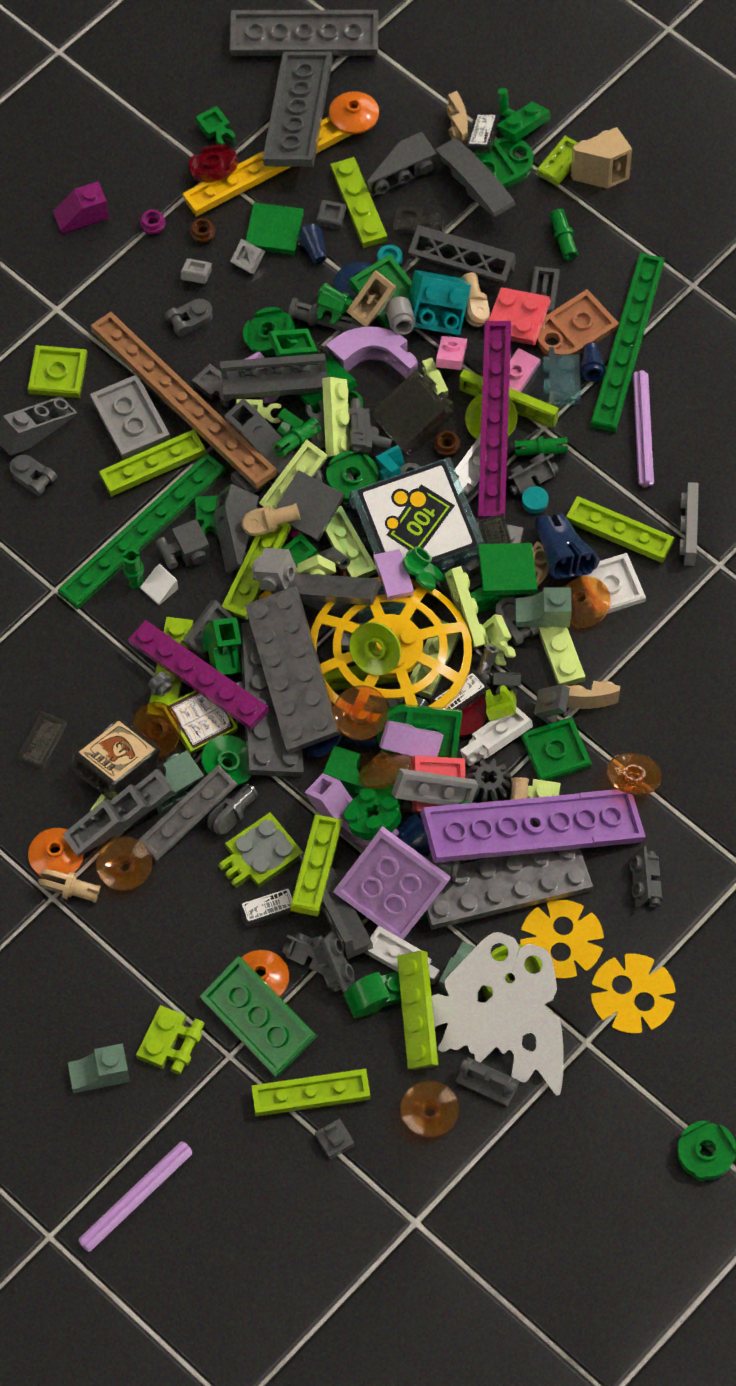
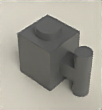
(188, 542)

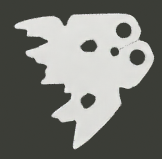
(508, 1014)

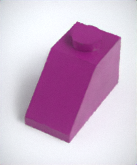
(81, 208)

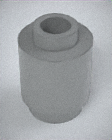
(400, 315)

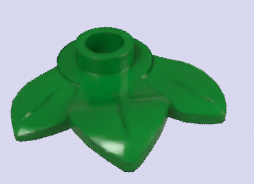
(418, 563)

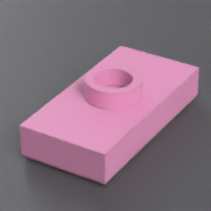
(451, 352)
(522, 369)

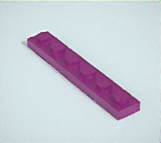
(198, 675)

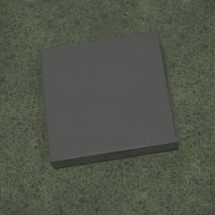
(315, 503)

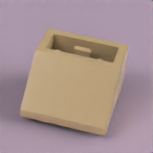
(602, 159)

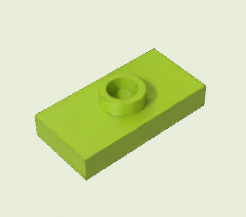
(558, 162)

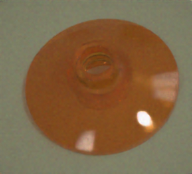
(594, 606)
(354, 701)
(148, 723)
(384, 769)
(634, 773)
(122, 851)
(429, 1096)

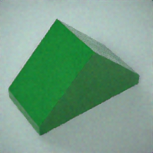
(292, 342)

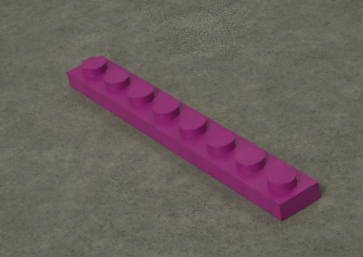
(494, 419)

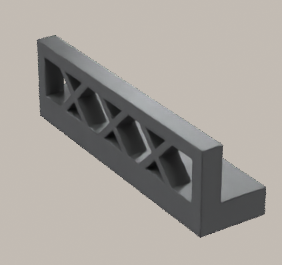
(463, 249)
(275, 378)
(343, 919)

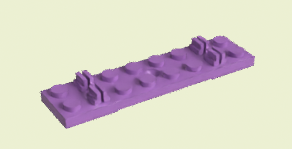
(505, 827)

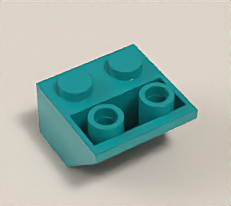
(438, 301)

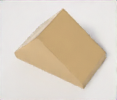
(371, 299)

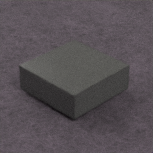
(331, 214)

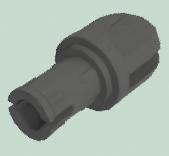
(231, 810)

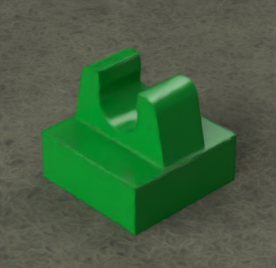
(332, 305)
(288, 421)

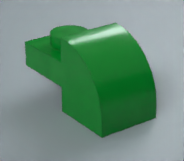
(221, 642)
(372, 993)

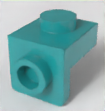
(390, 463)

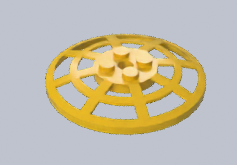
(411, 647)

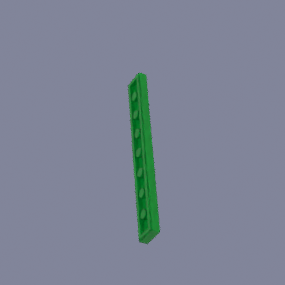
(627, 342)
(142, 530)

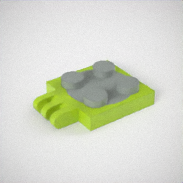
(260, 852)

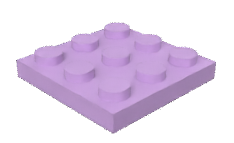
(391, 883)

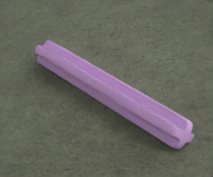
(643, 429)
(135, 1196)

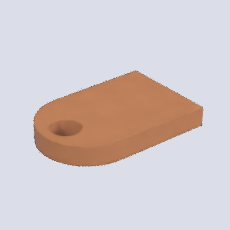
(576, 324)

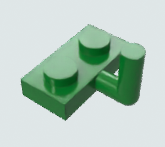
(521, 122)

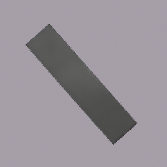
(475, 176)
(119, 813)

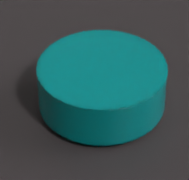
(393, 250)
(535, 500)

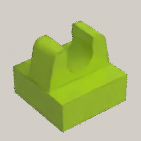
(501, 704)

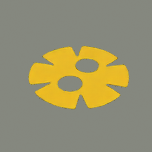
(583, 931)
(629, 1016)

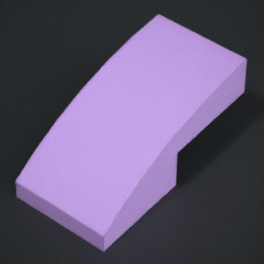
(393, 575)
(410, 740)

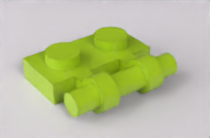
(162, 1036)

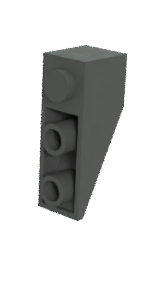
(406, 161)
(32, 424)
(258, 433)
(228, 516)

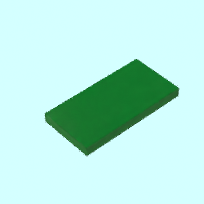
(258, 1016)

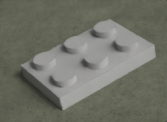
(130, 417)

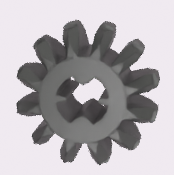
(490, 773)

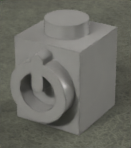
(274, 569)

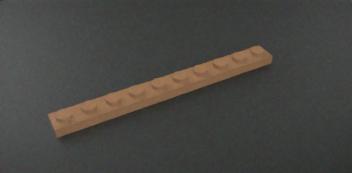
(184, 400)

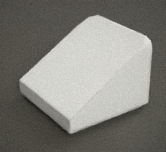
(159, 585)

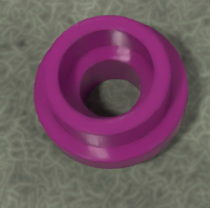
(152, 216)

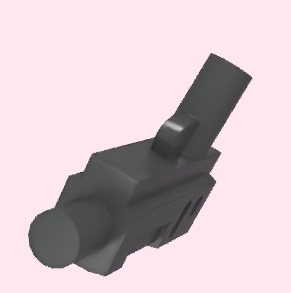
(361, 433)

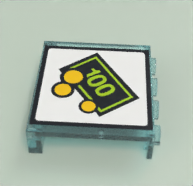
(419, 510)

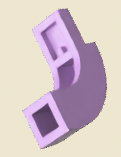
(369, 344)
(331, 800)

